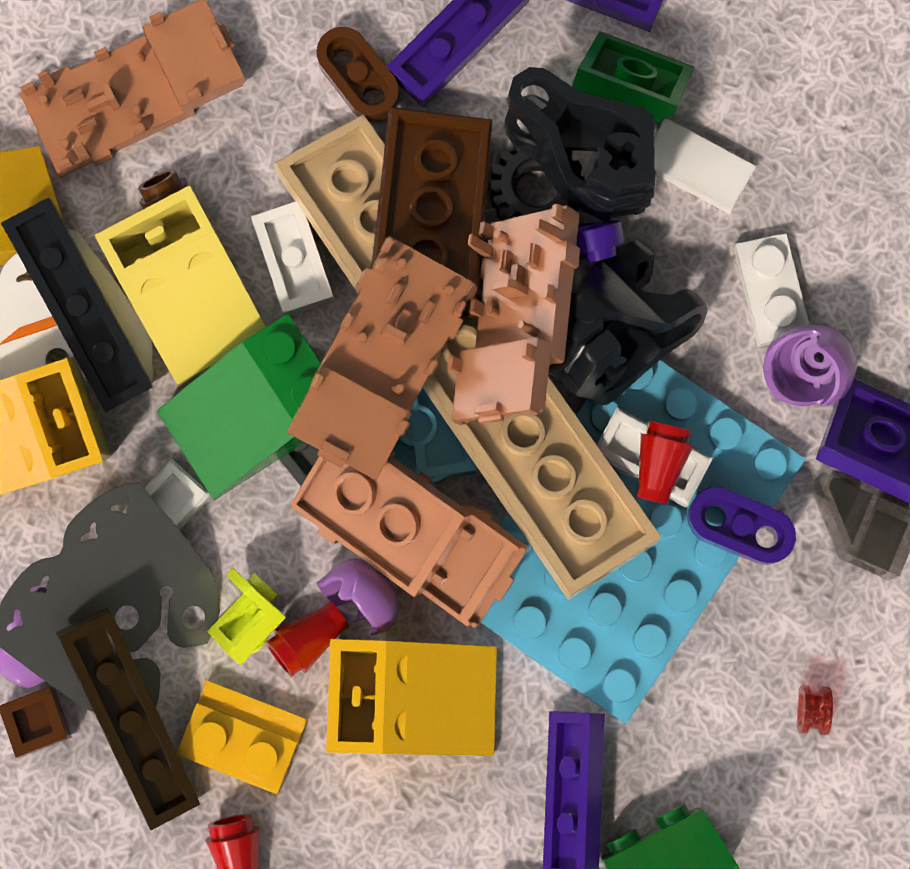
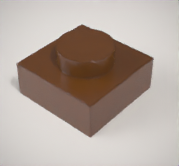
(35, 722)

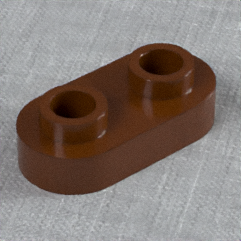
(360, 75)

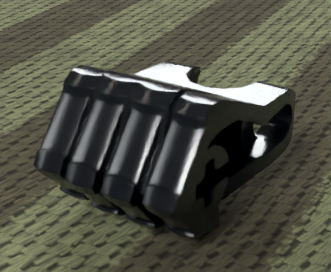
(576, 121)
(620, 328)

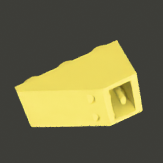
(181, 283)

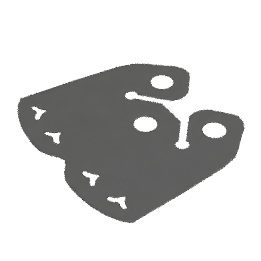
(120, 568)

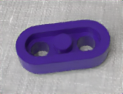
(599, 239)
(740, 524)

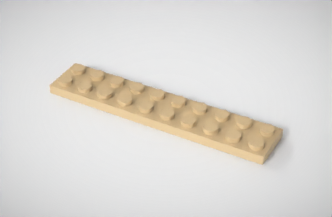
(536, 464)

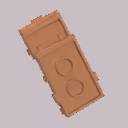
(133, 89)
(519, 314)
(381, 358)
(414, 535)

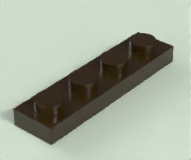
(128, 718)

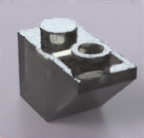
(862, 526)

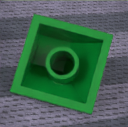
(633, 76)

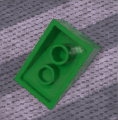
(240, 408)

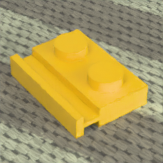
(242, 737)

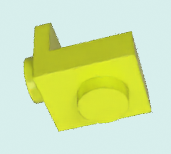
(249, 620)

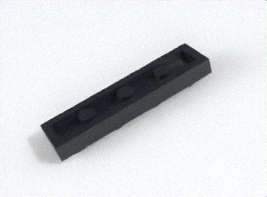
(77, 304)

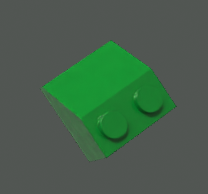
(680, 842)

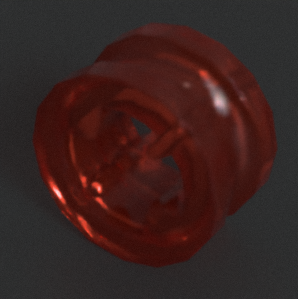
(814, 710)

